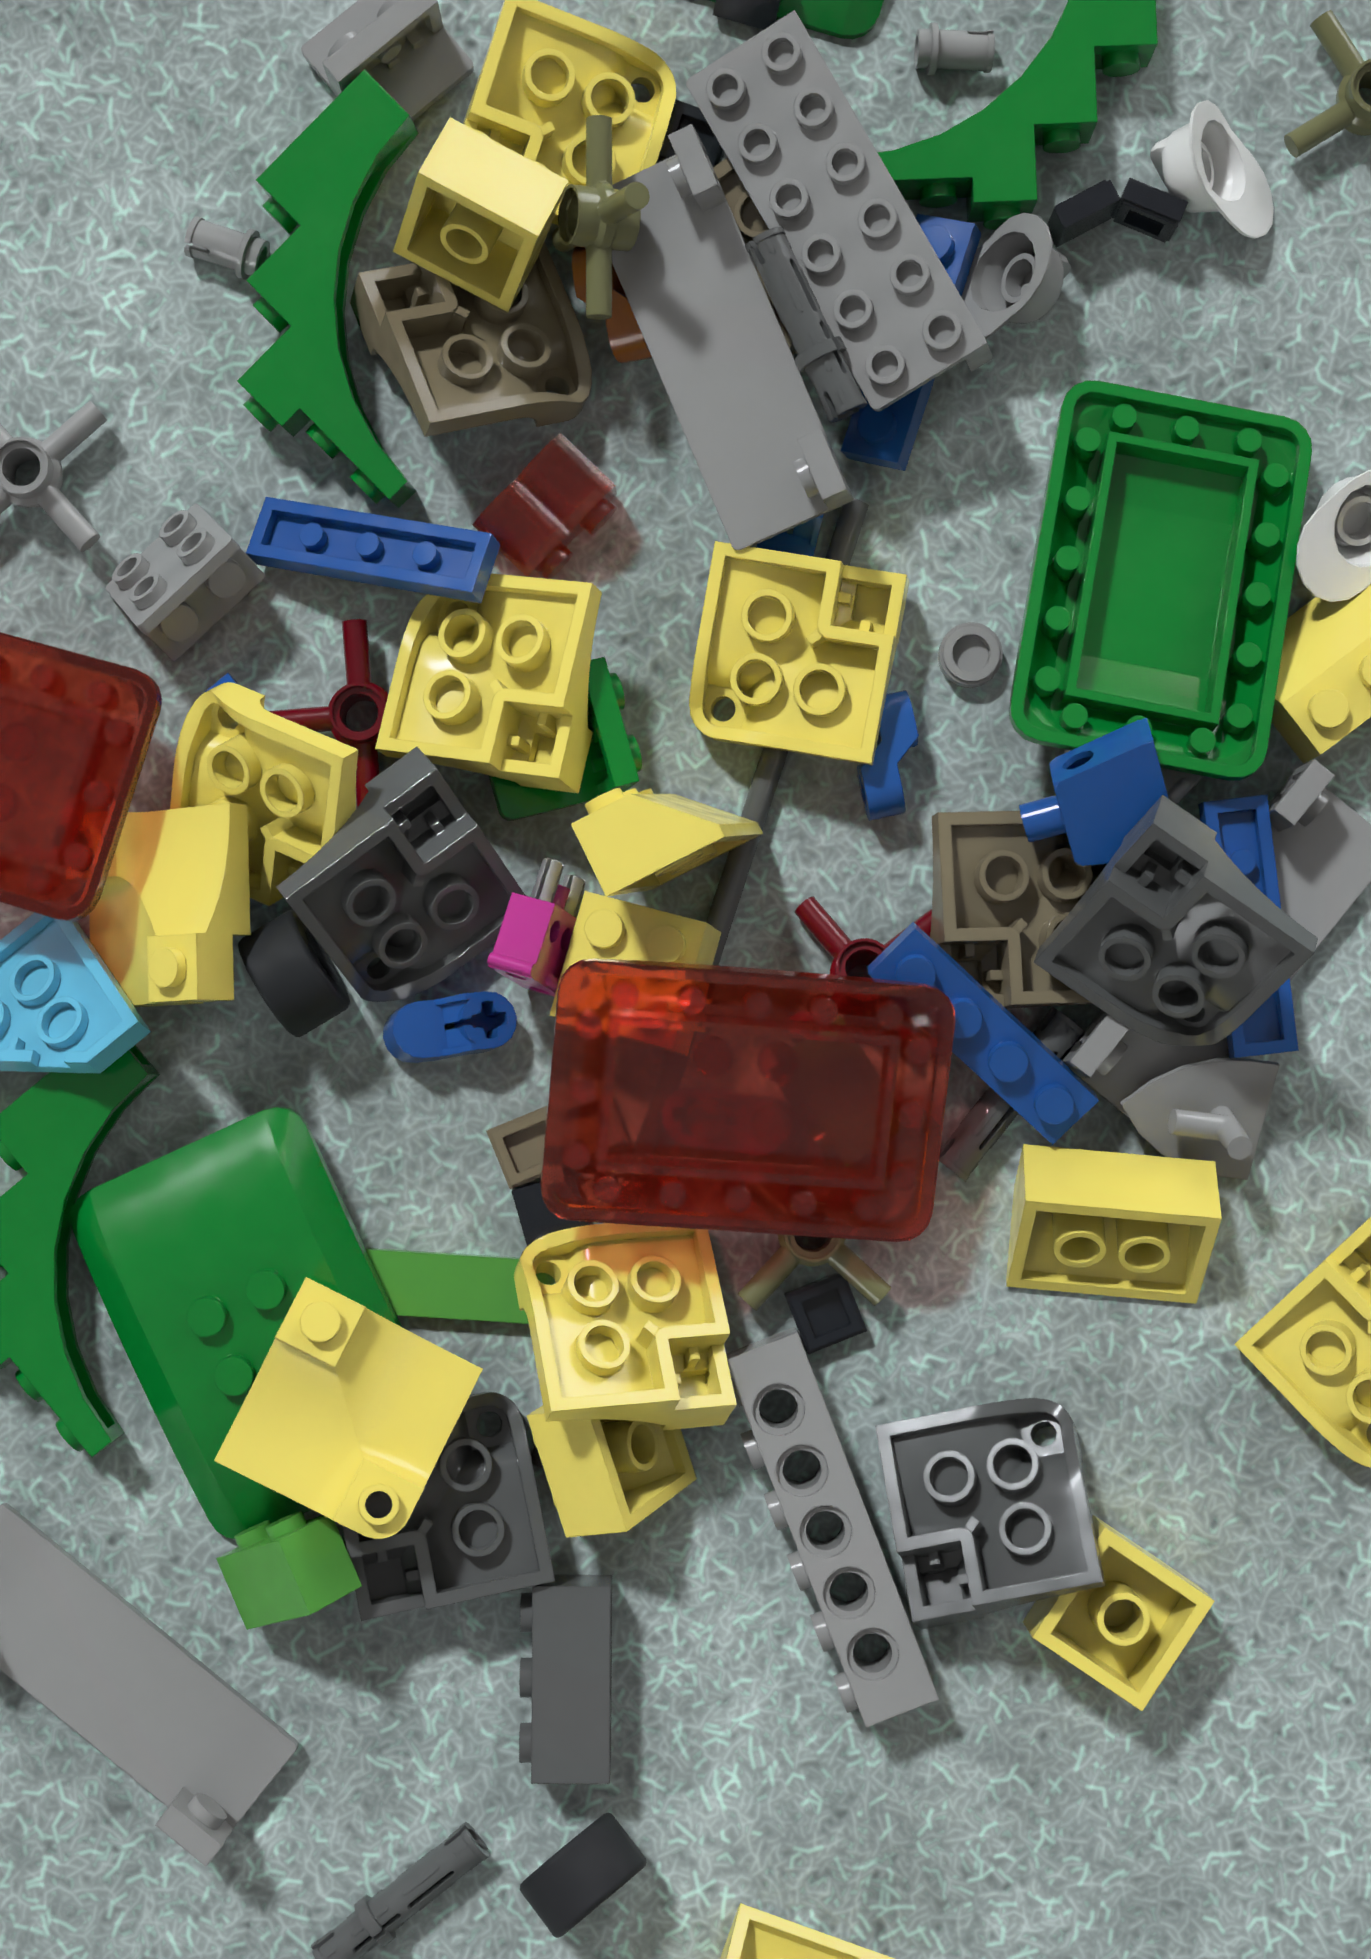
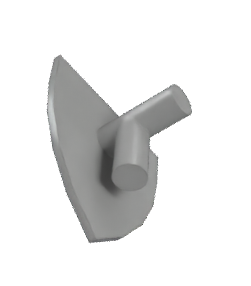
(1206, 1111)

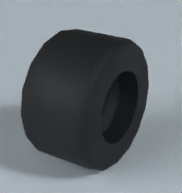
(293, 974)
(582, 1874)

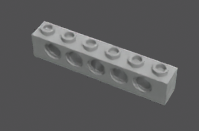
(900, 1677)

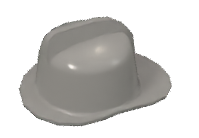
(1014, 275)

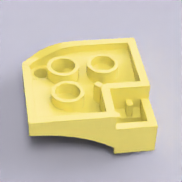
(556, 71)
(797, 651)
(498, 682)
(288, 775)
(176, 904)
(628, 1325)
(1320, 1346)
(347, 1412)

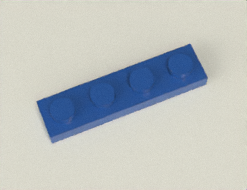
(889, 435)
(373, 549)
(1247, 839)
(992, 1038)

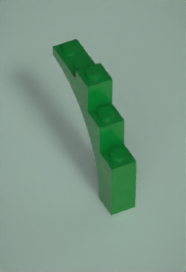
(1050, 105)
(325, 190)
(54, 1138)

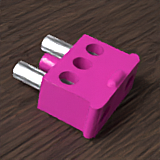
(538, 930)

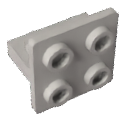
(397, 45)
(183, 581)

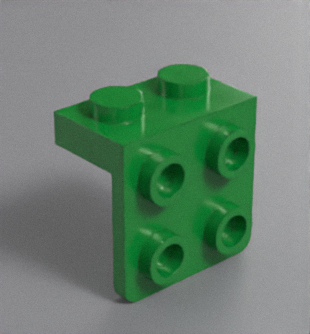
(610, 761)

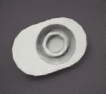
(1215, 172)
(1337, 541)

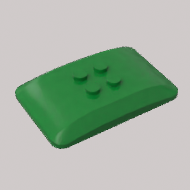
(1162, 577)
(201, 1272)

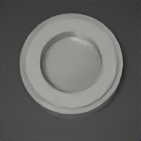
(970, 655)

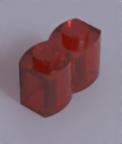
(548, 508)

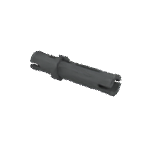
(817, 348)
(993, 1114)
(385, 1912)

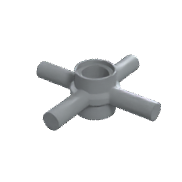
(46, 488)

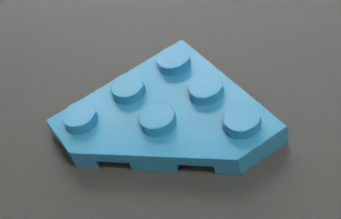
(61, 1002)

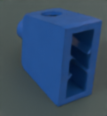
(1099, 793)

